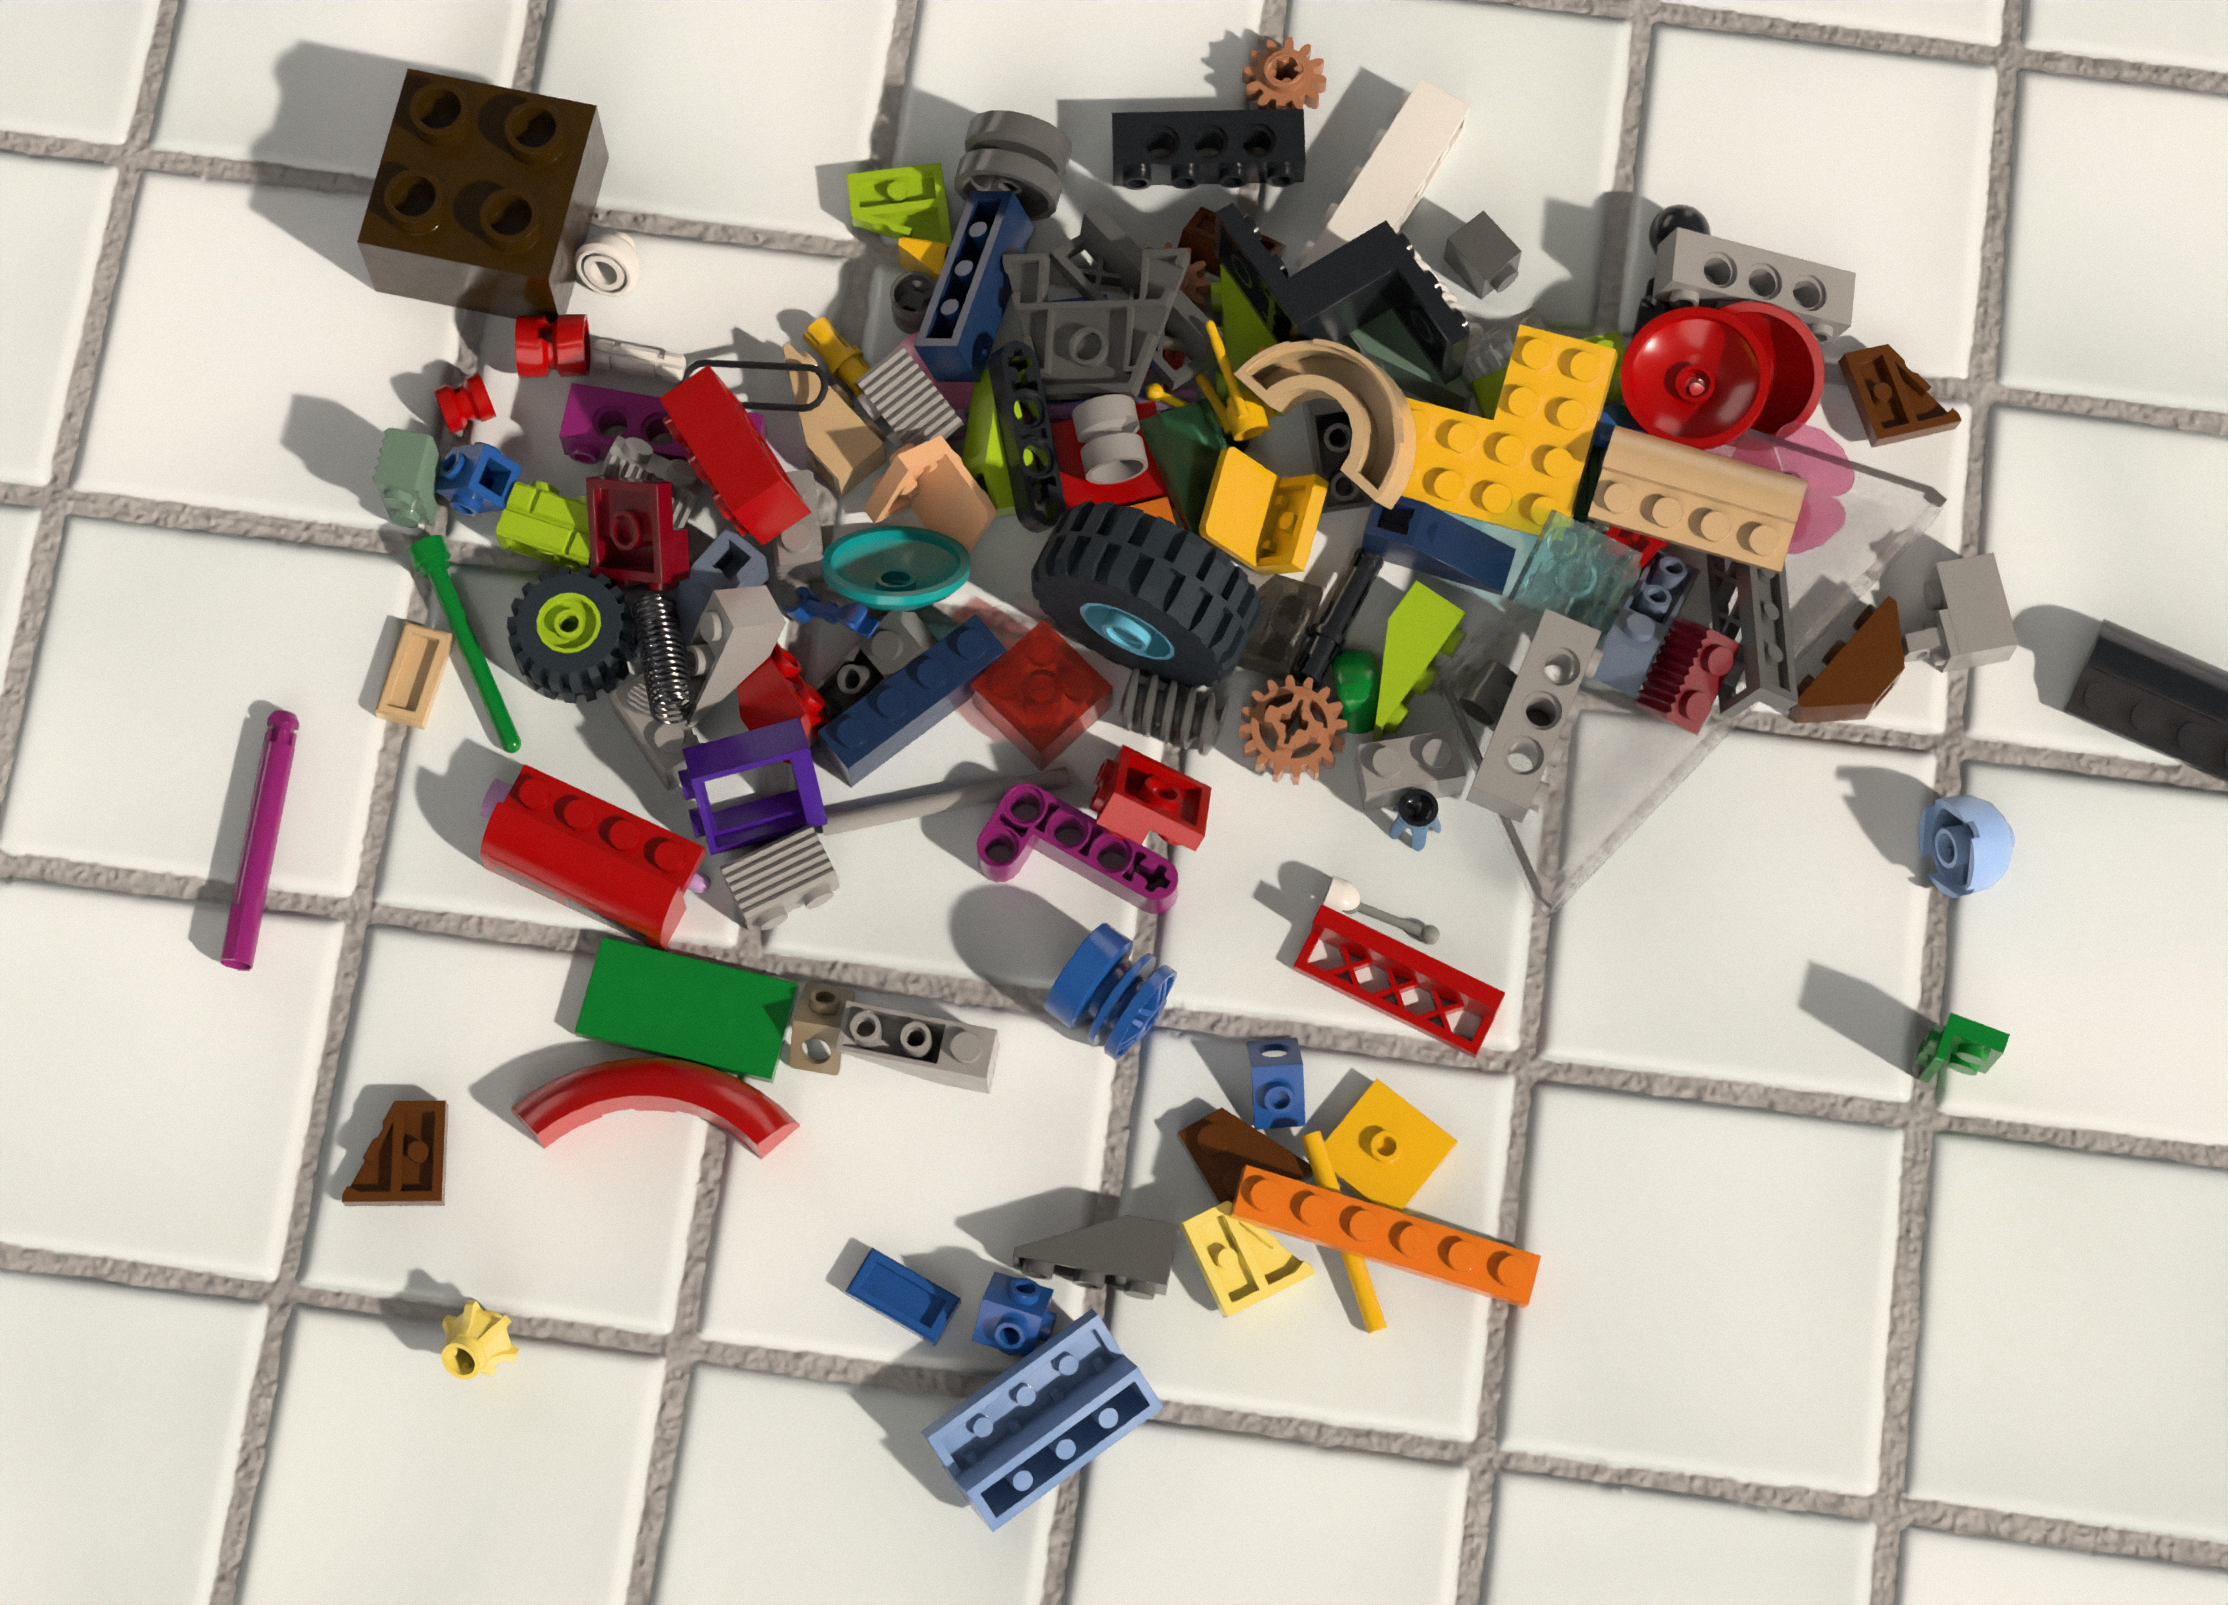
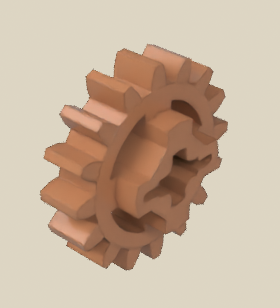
(1276, 720)

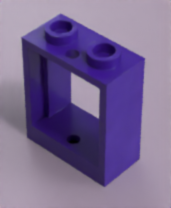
(761, 818)

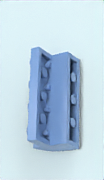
(1041, 1420)

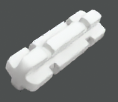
(638, 360)

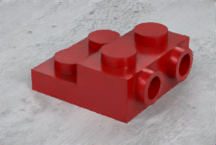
(1147, 795)

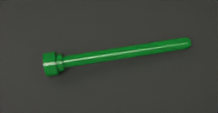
(431, 558)

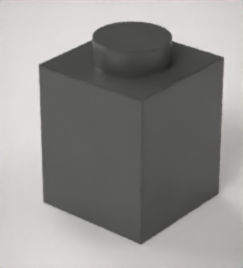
(1483, 255)

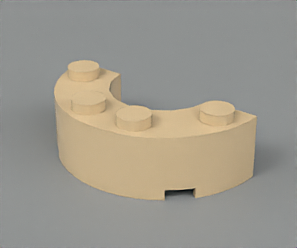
(1377, 409)

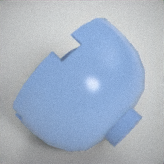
(1967, 844)

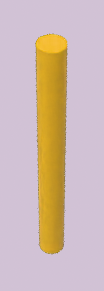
(1355, 1266)

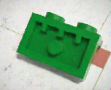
(1963, 1042)

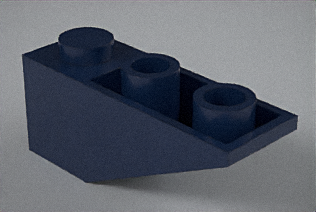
(1437, 545)

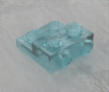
(1576, 573)

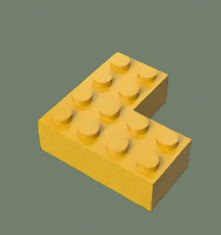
(1534, 448)

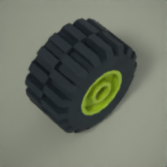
(572, 634)

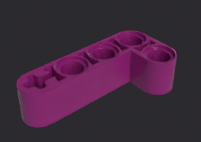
(1080, 857)

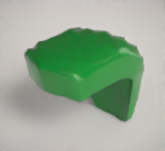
(1357, 688)

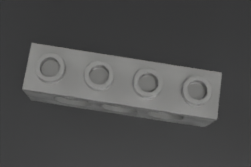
(1733, 266)
(1558, 643)

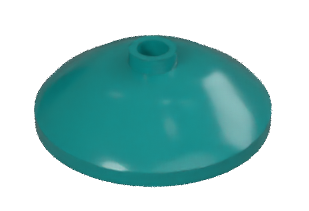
(895, 567)

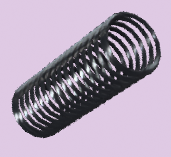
(643, 656)

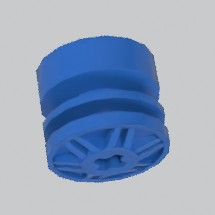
(1109, 990)

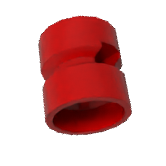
(552, 345)

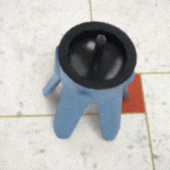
(1417, 812)

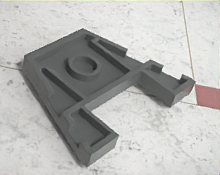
(1098, 344)

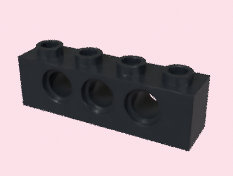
(1227, 131)

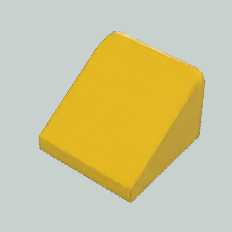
(922, 256)

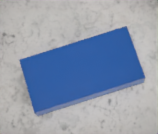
(903, 1296)

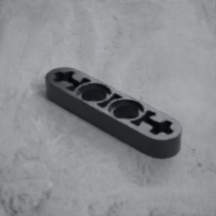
(1019, 436)

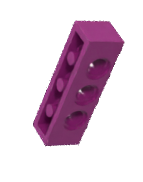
(595, 409)

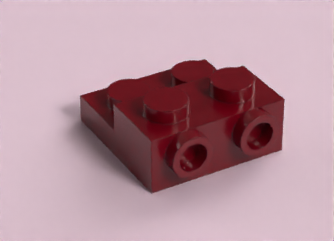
(635, 533)

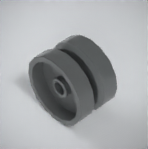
(1015, 155)

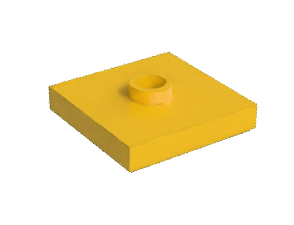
(1386, 1148)

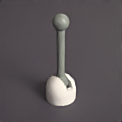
(1345, 899)

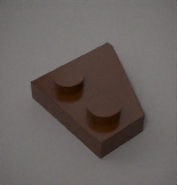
(1892, 398)

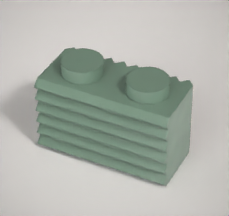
(408, 477)

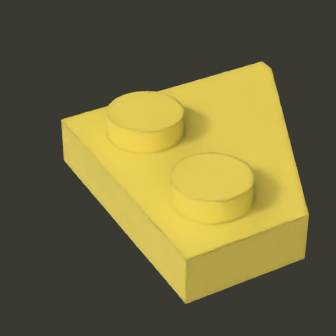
(1240, 1259)

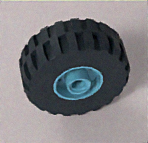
(1146, 594)

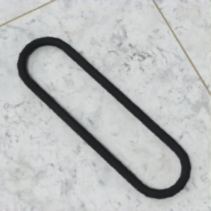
(770, 366)

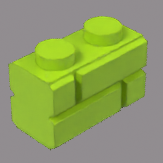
(545, 526)

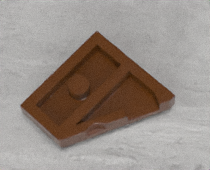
(1225, 1144)
(405, 1160)

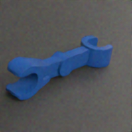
(851, 616)

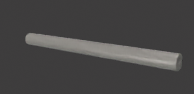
(939, 802)

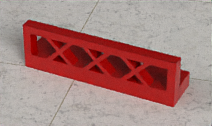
(1406, 964)

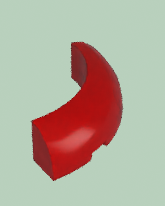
(655, 1086)

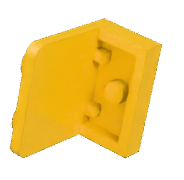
(1261, 516)

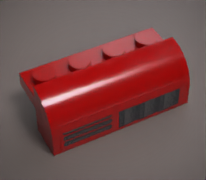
(591, 856)

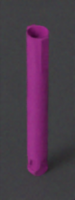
(260, 841)

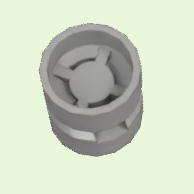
(1112, 446)

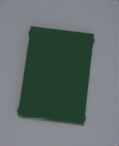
(1186, 453)

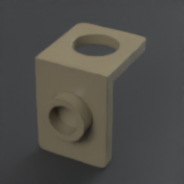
(819, 1018)

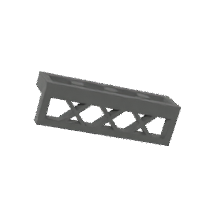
(1122, 265)
(1766, 635)

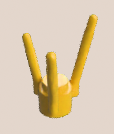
(1245, 415)

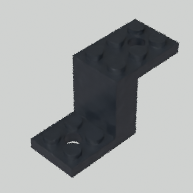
(1343, 290)

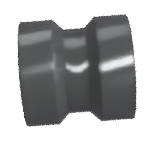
(911, 291)

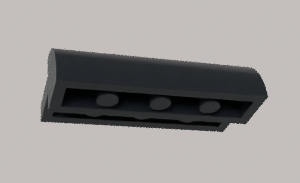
(2155, 697)

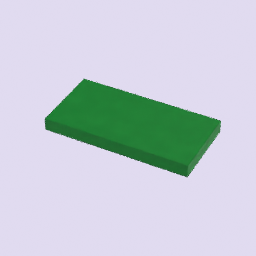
(687, 1009)

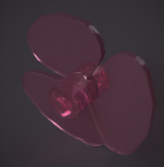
(1813, 457)

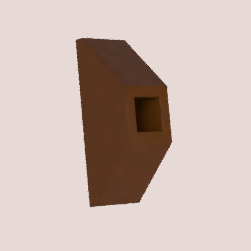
(1856, 671)

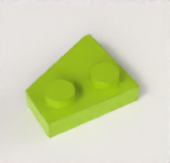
(901, 202)

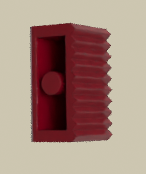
(1687, 675)

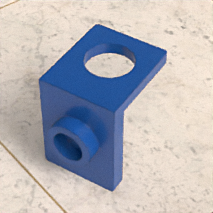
(1277, 1084)

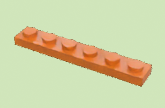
(1385, 1236)

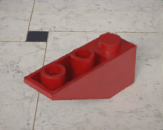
(779, 694)

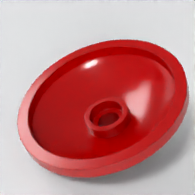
(1695, 348)
(1793, 362)

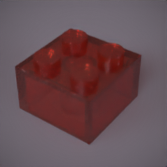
(1042, 695)

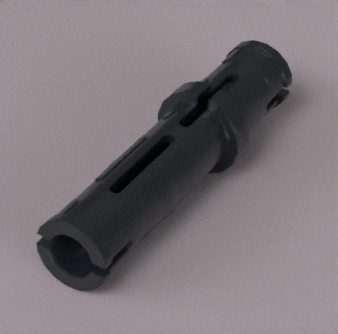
(1329, 633)

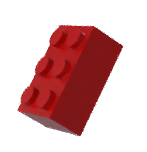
(732, 457)

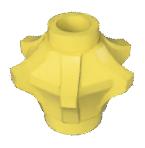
(476, 1342)

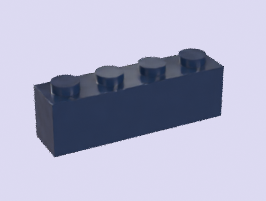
(973, 287)
(909, 701)

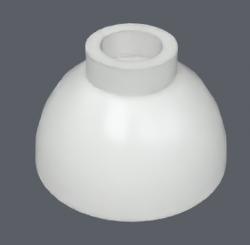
(608, 264)

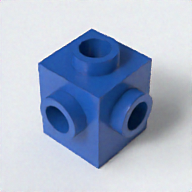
(477, 479)
(1014, 1315)

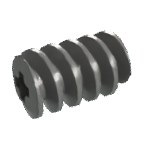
(1171, 713)

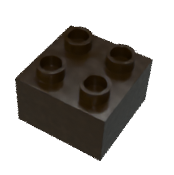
(483, 197)

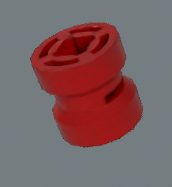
(464, 403)

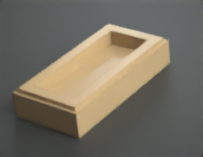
(414, 675)

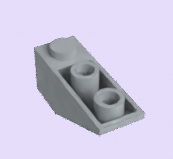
(729, 644)
(920, 1045)

